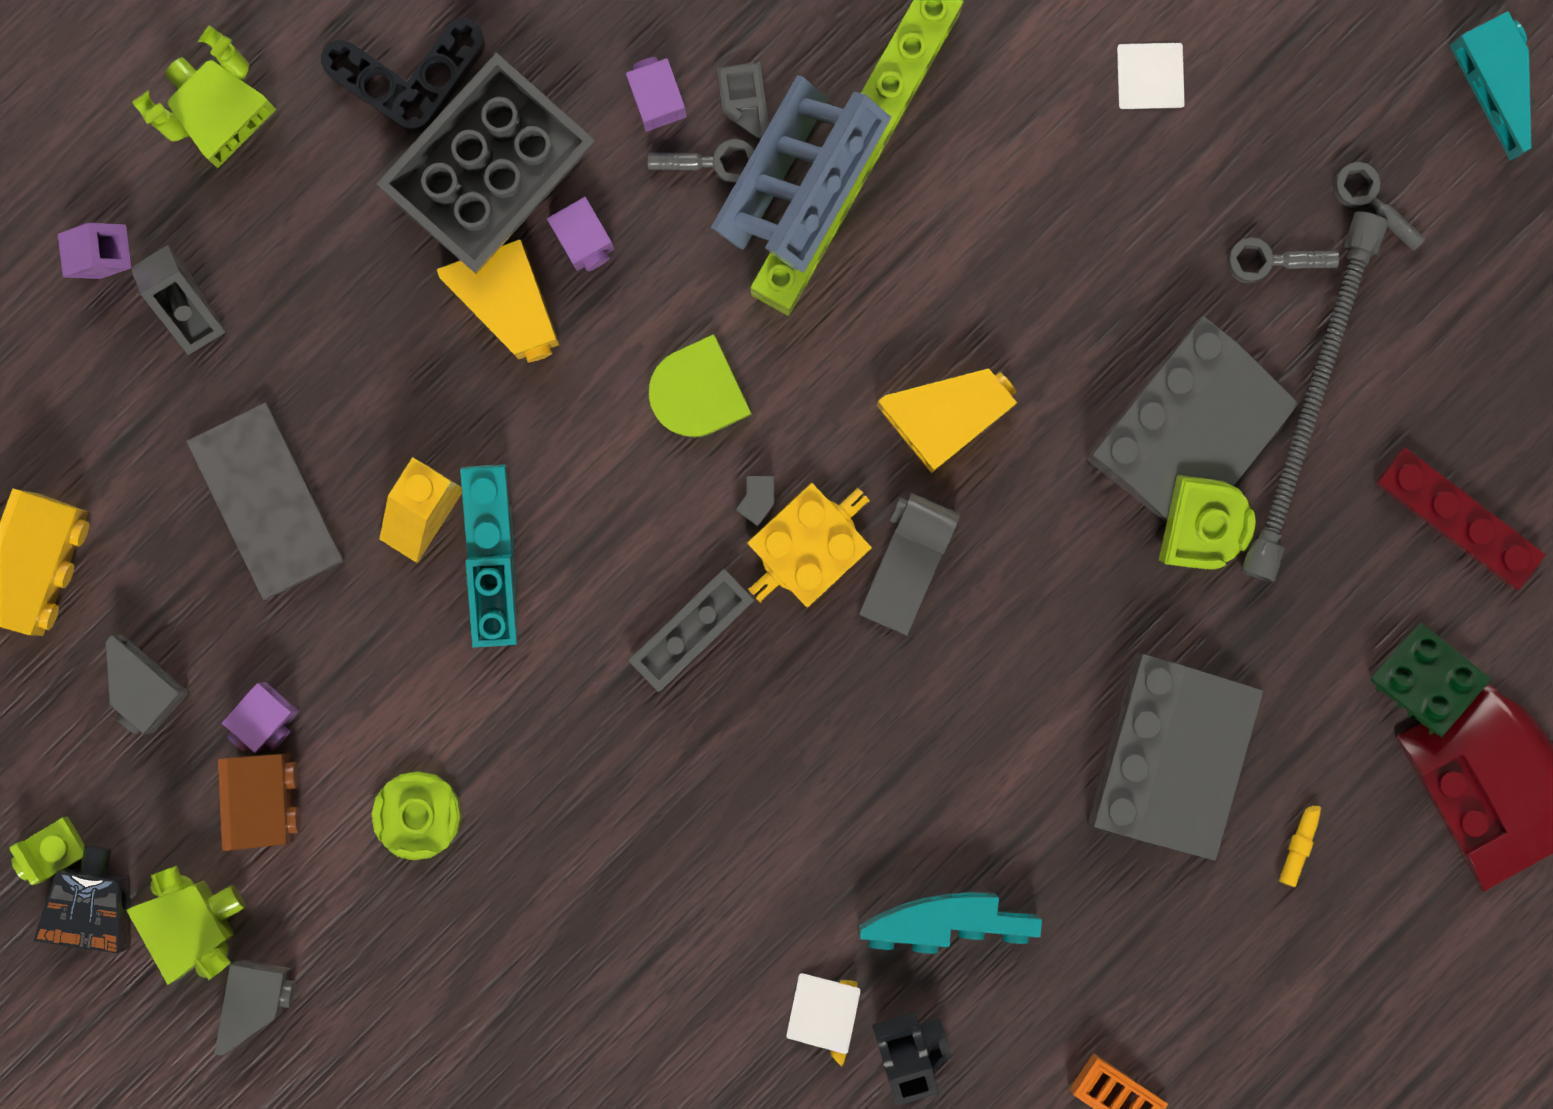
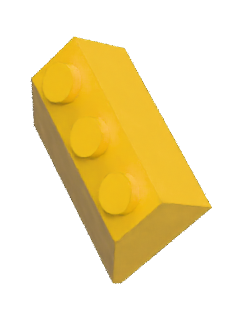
(35, 559)

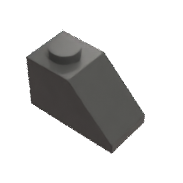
(177, 299)
(139, 687)
(252, 999)

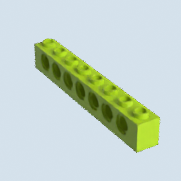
(892, 89)

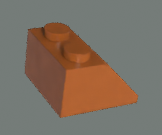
(258, 800)

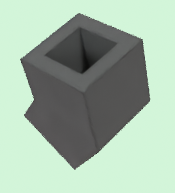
(758, 499)

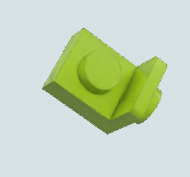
(47, 852)

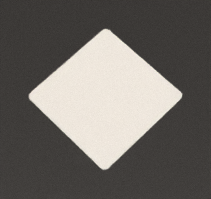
(1150, 75)
(823, 1013)

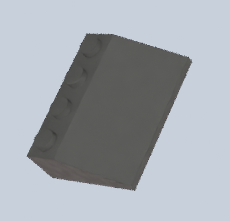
(485, 163)
(1195, 417)
(1175, 757)

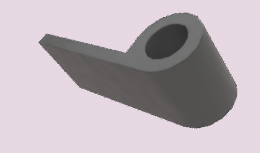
(909, 562)

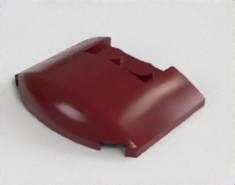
(1489, 785)

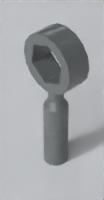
(695, 161)
(1397, 223)
(1289, 260)

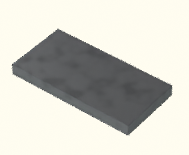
(265, 501)

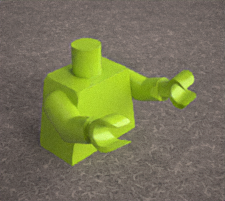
(210, 102)
(186, 925)

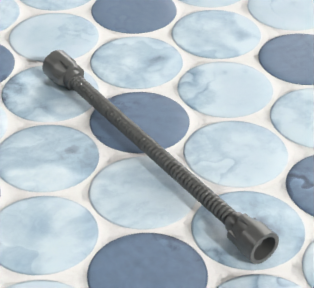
(1363, 241)

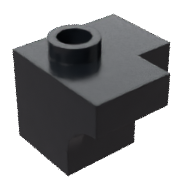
(911, 1055)

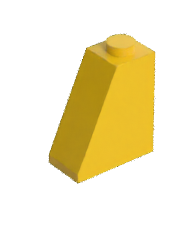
(506, 300)
(947, 413)
(417, 509)

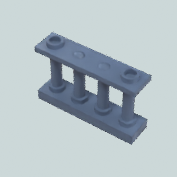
(824, 186)

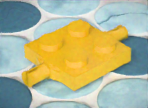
(809, 545)

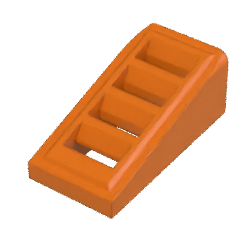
(1090, 1075)

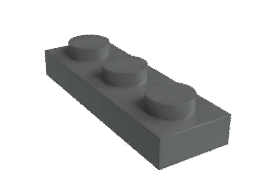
(691, 630)

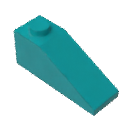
(1498, 71)

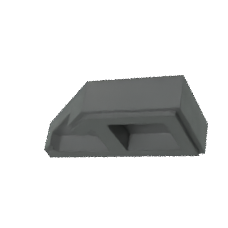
(744, 97)

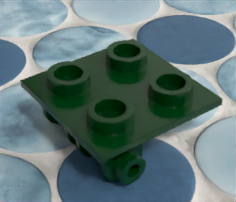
(1430, 680)

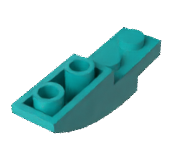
(489, 555)
(929, 922)

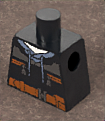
(88, 906)

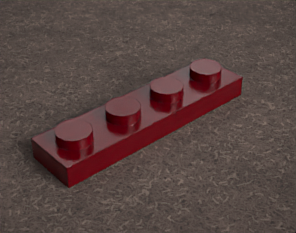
(1460, 519)

